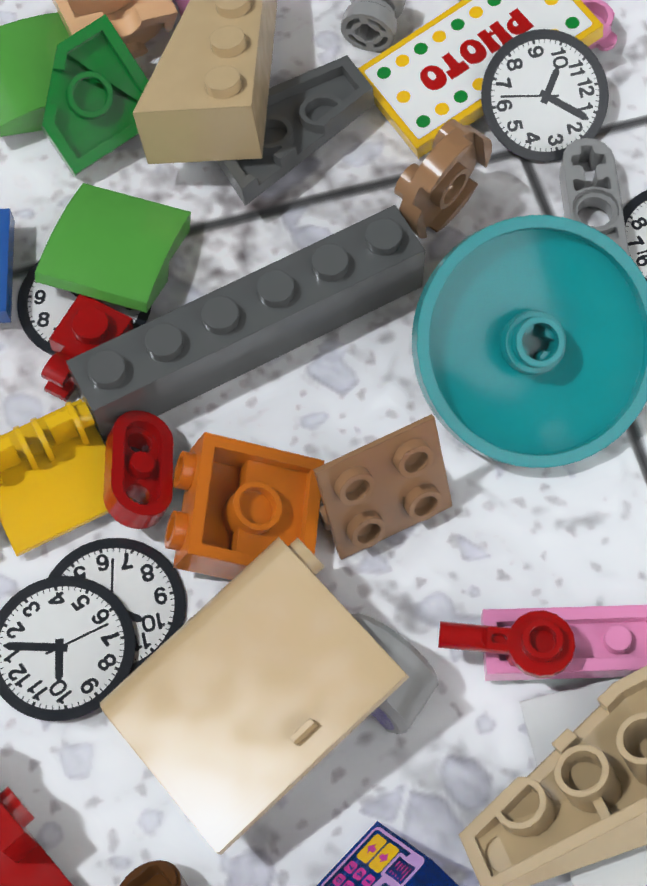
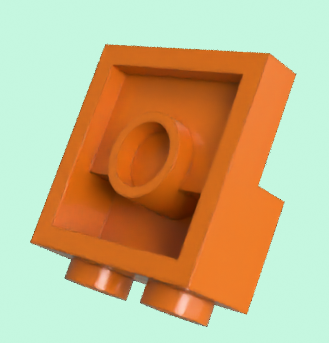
(239, 504)

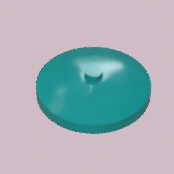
(534, 341)

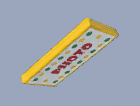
(442, 64)

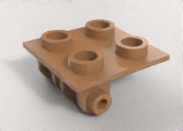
(383, 487)

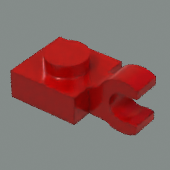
(81, 329)

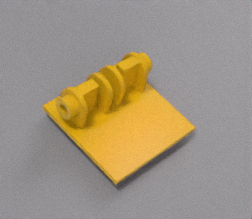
(51, 476)

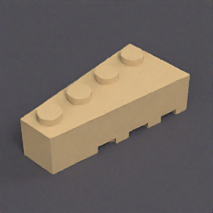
(210, 85)

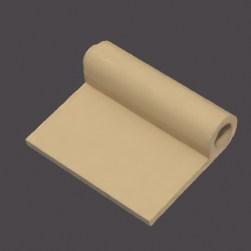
(252, 693)

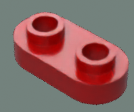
(140, 474)

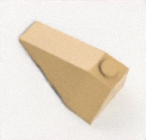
(576, 803)

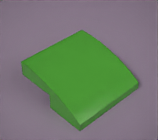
(26, 70)
(113, 247)

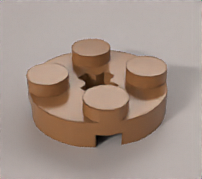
(441, 184)

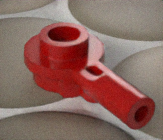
(535, 644)

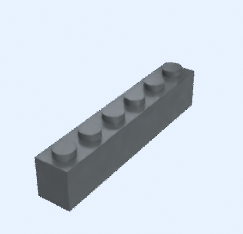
(250, 320)

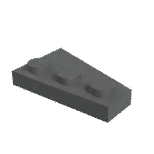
(299, 121)

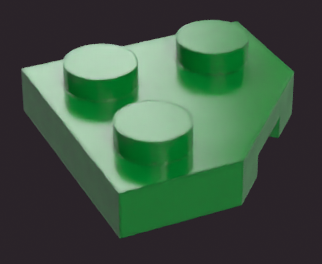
(92, 96)

